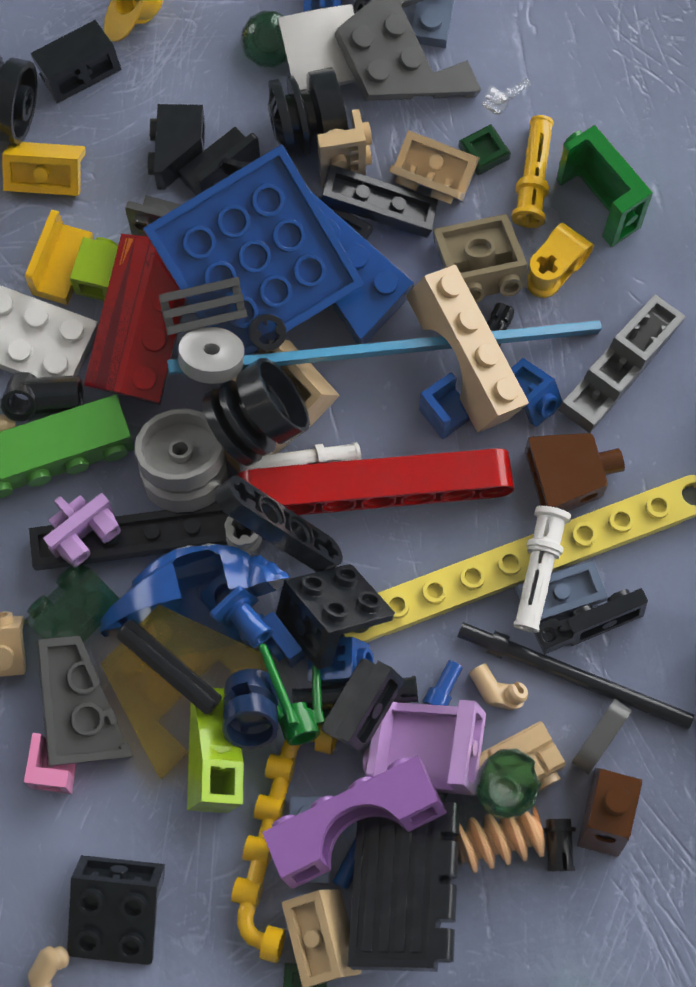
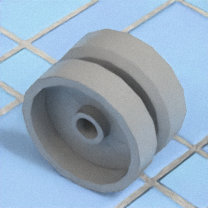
(180, 460)

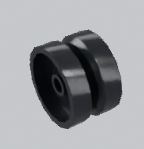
(17, 98)

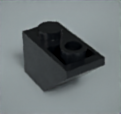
(177, 138)

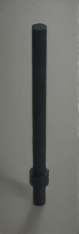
(500, 645)

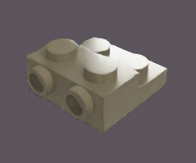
(485, 255)

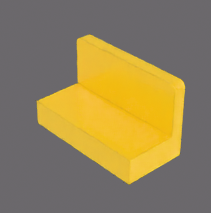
(42, 168)
(54, 260)

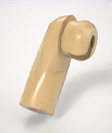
(496, 693)
(46, 965)

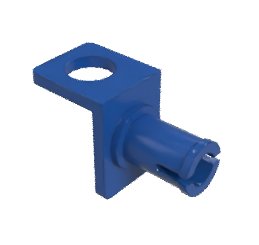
(237, 611)

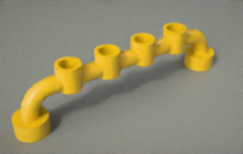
(269, 808)

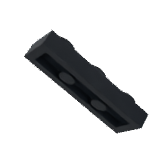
(379, 201)

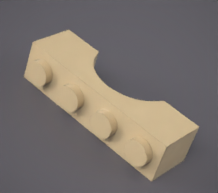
(488, 383)

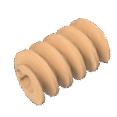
(500, 839)

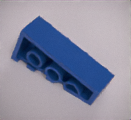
(384, 284)

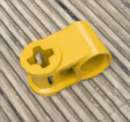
(557, 260)

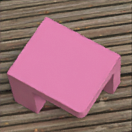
(45, 777)

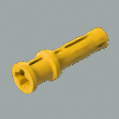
(533, 187)

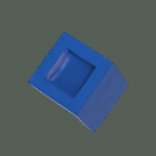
(443, 407)

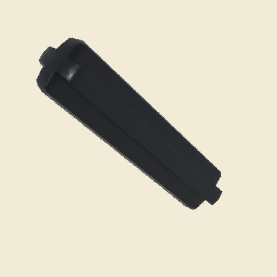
(169, 666)

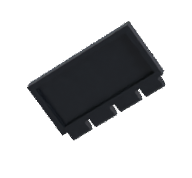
(402, 895)

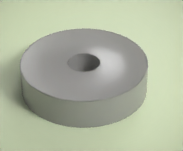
(211, 355)

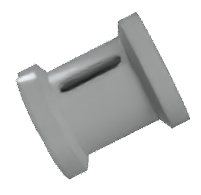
(245, 543)

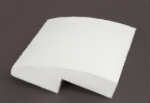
(312, 43)

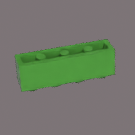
(63, 444)

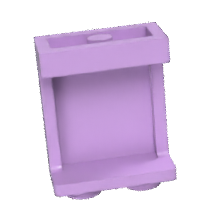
(442, 737)

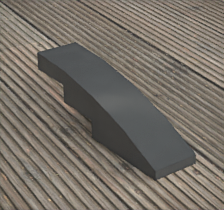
(621, 363)

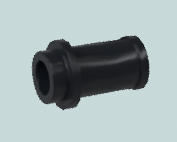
(559, 844)

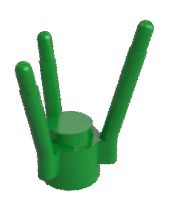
(296, 720)

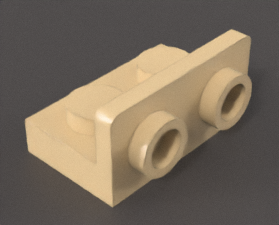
(346, 147)

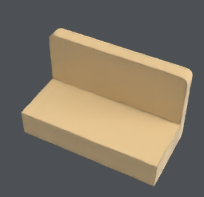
(319, 936)

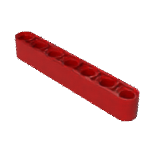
(386, 481)

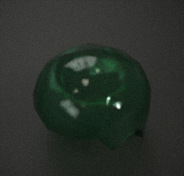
(263, 39)
(507, 783)

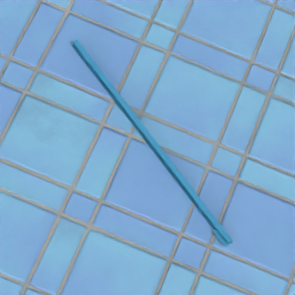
(411, 345)

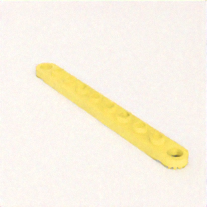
(508, 564)

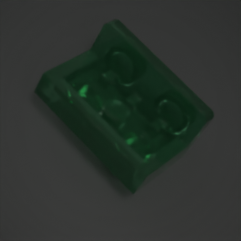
(73, 606)

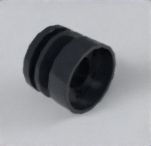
(306, 112)
(256, 412)

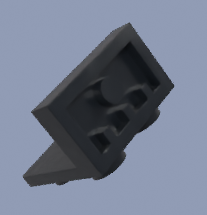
(325, 606)
(114, 909)

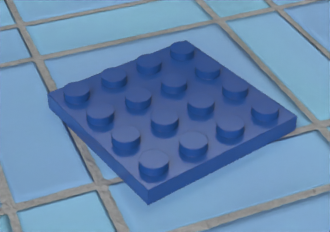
(266, 233)

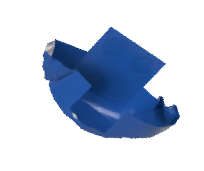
(182, 575)

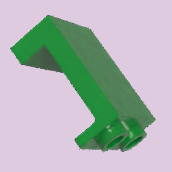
(609, 178)

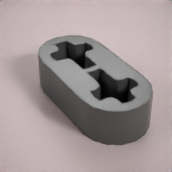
(601, 736)

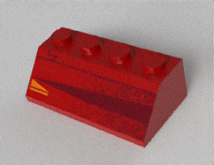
(131, 333)

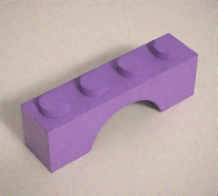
(305, 842)

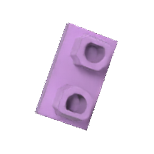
(75, 522)

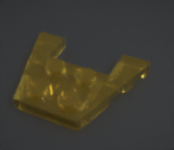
(149, 697)

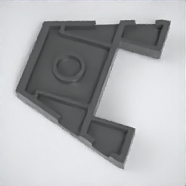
(390, 59)

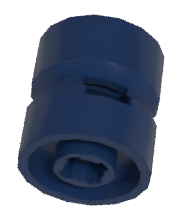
(250, 709)

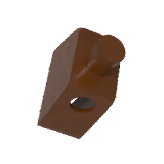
(570, 469)
(609, 812)

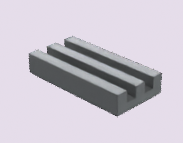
(236, 298)

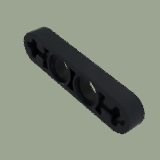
(278, 524)

